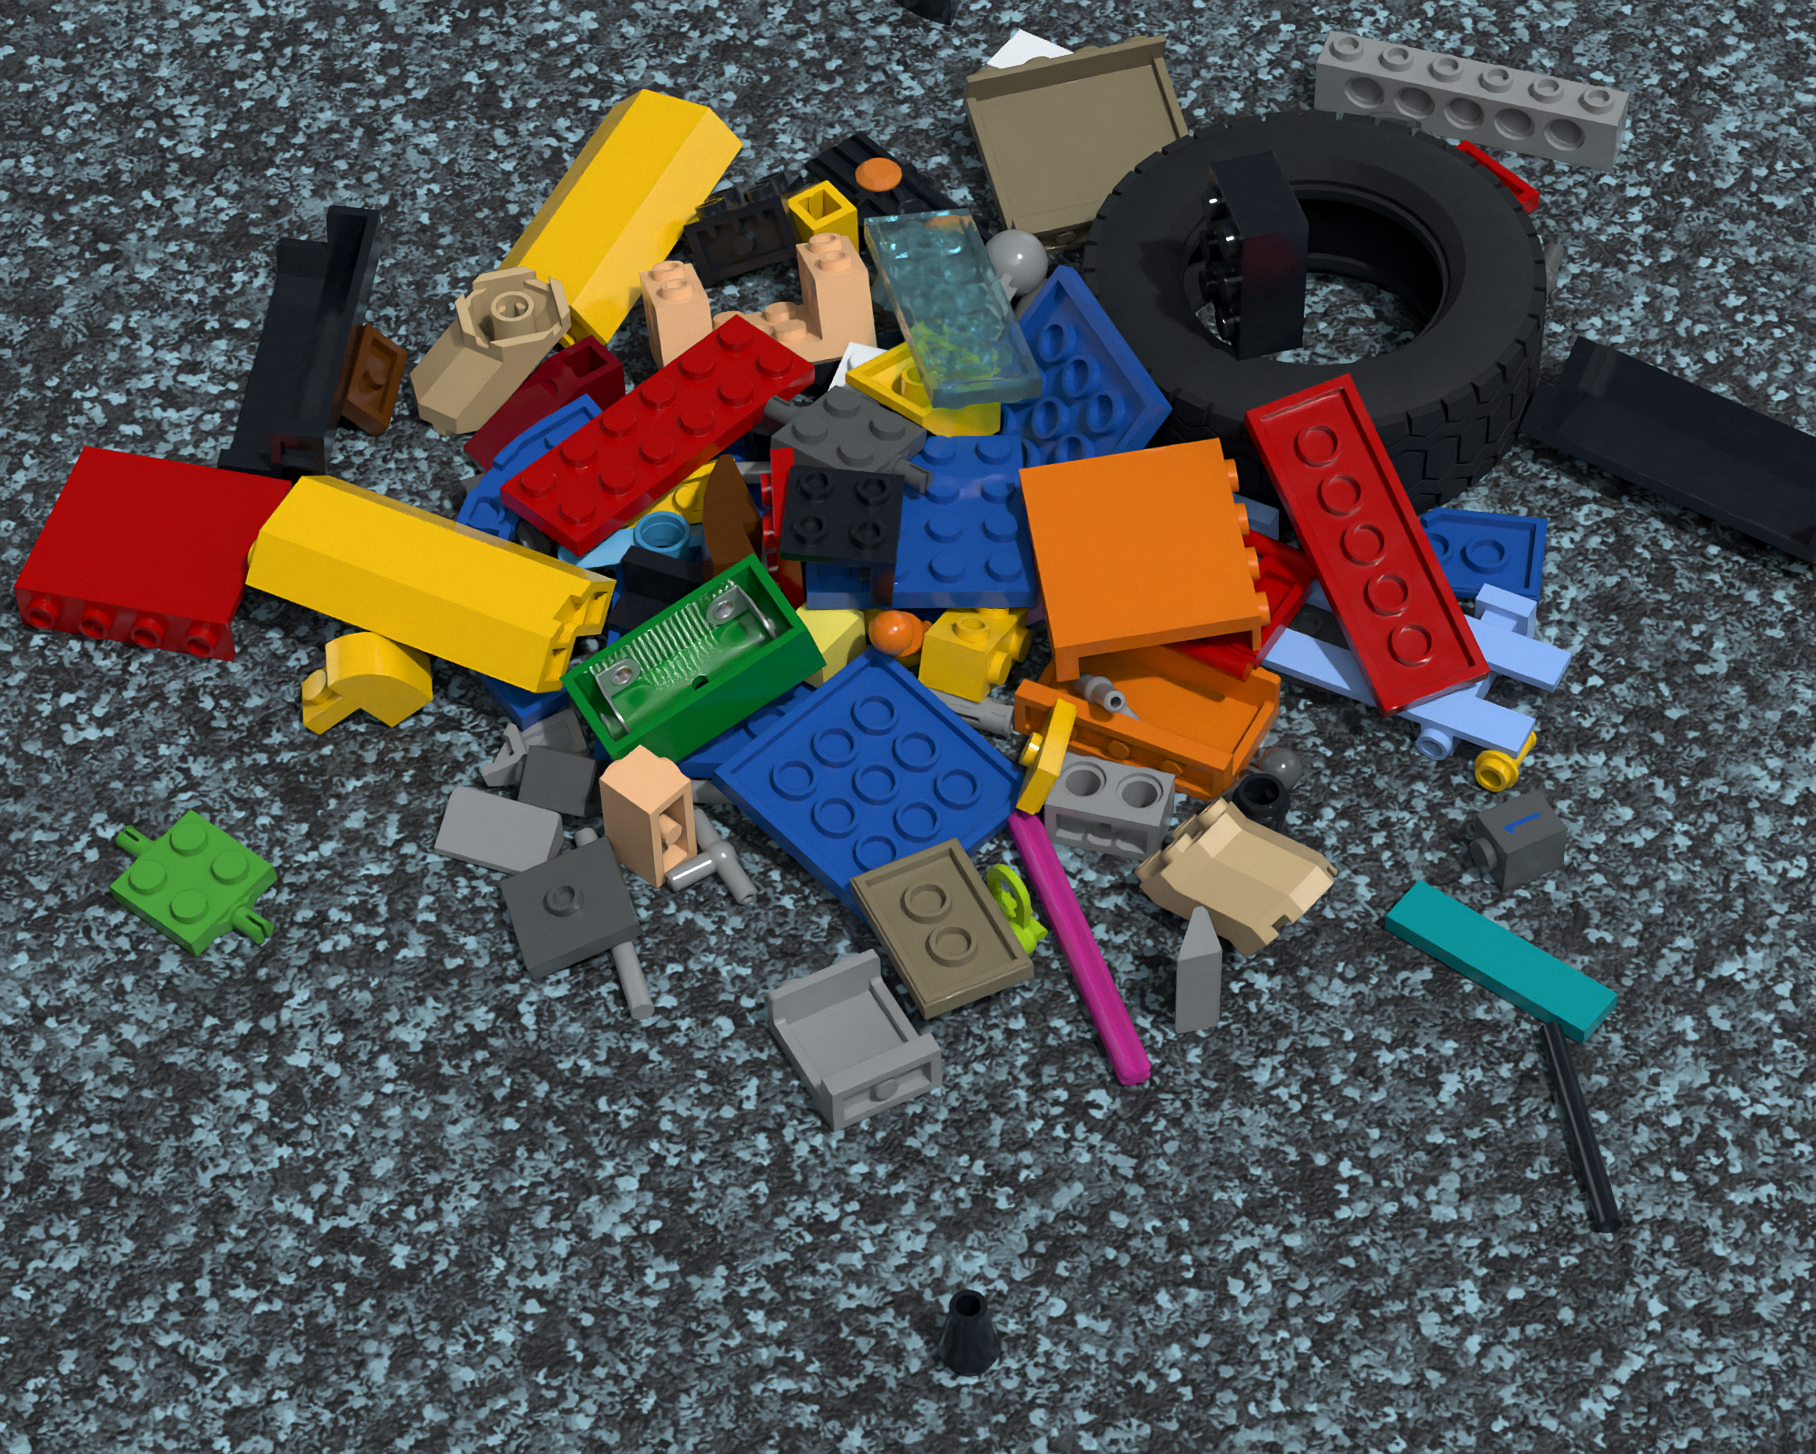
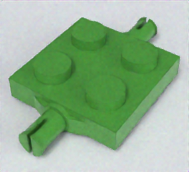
(194, 883)

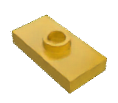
(1044, 756)

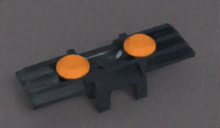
(880, 183)

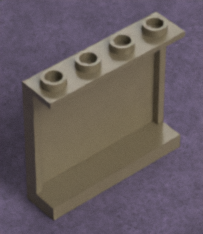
(1069, 131)

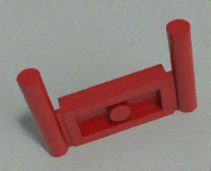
(1287, 583)

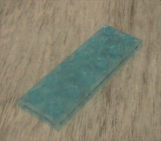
(952, 309)

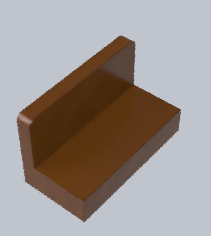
(374, 381)

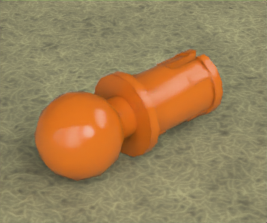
(898, 633)

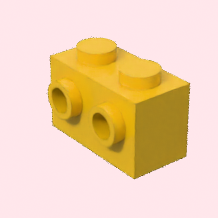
(974, 650)

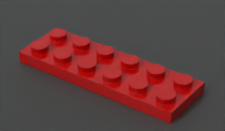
(656, 435)
(1366, 546)

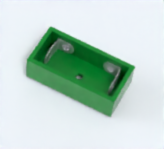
(726, 633)

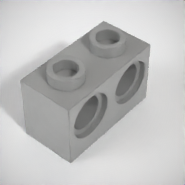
(1110, 807)

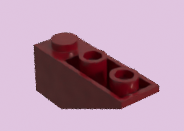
(556, 383)

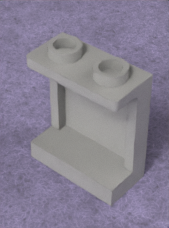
(852, 1041)

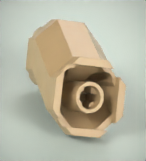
(489, 348)
(1237, 872)

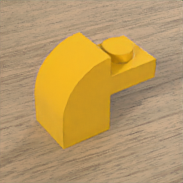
(366, 674)

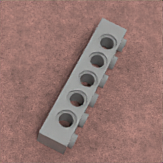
(1473, 100)

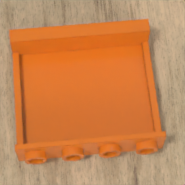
(1141, 551)

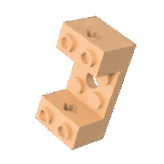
(832, 312)

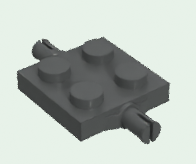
(850, 435)

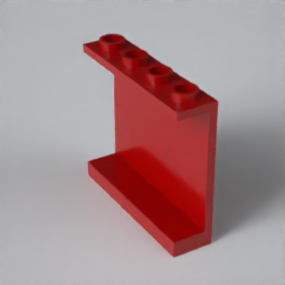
(147, 552)

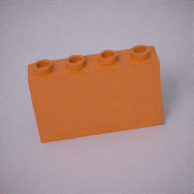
(1190, 714)

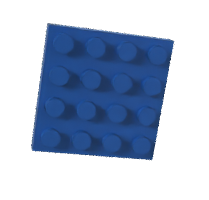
(1092, 383)
(957, 541)
(870, 776)

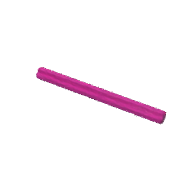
(1079, 948)

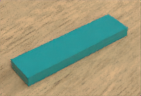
(1501, 961)

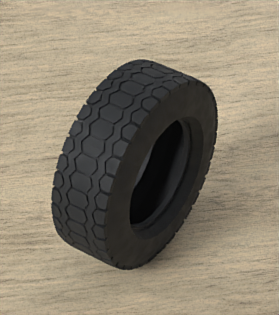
(1376, 212)

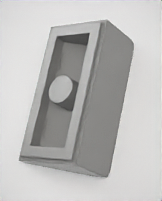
(498, 832)
(1198, 975)

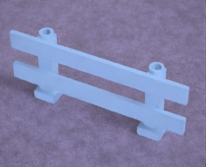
(1503, 631)

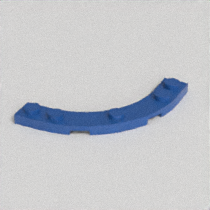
(486, 513)

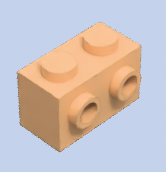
(648, 814)

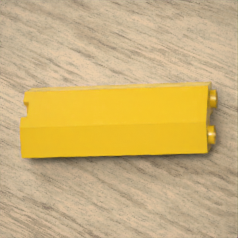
(624, 206)
(428, 582)

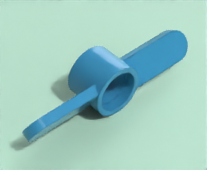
(652, 530)

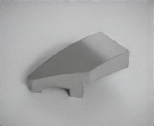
(558, 731)

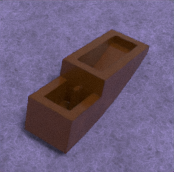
(729, 521)

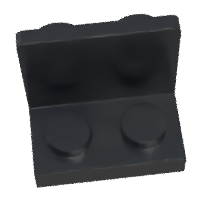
(744, 229)
(845, 522)

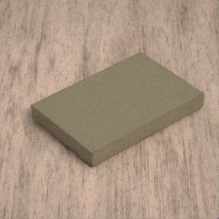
(941, 928)

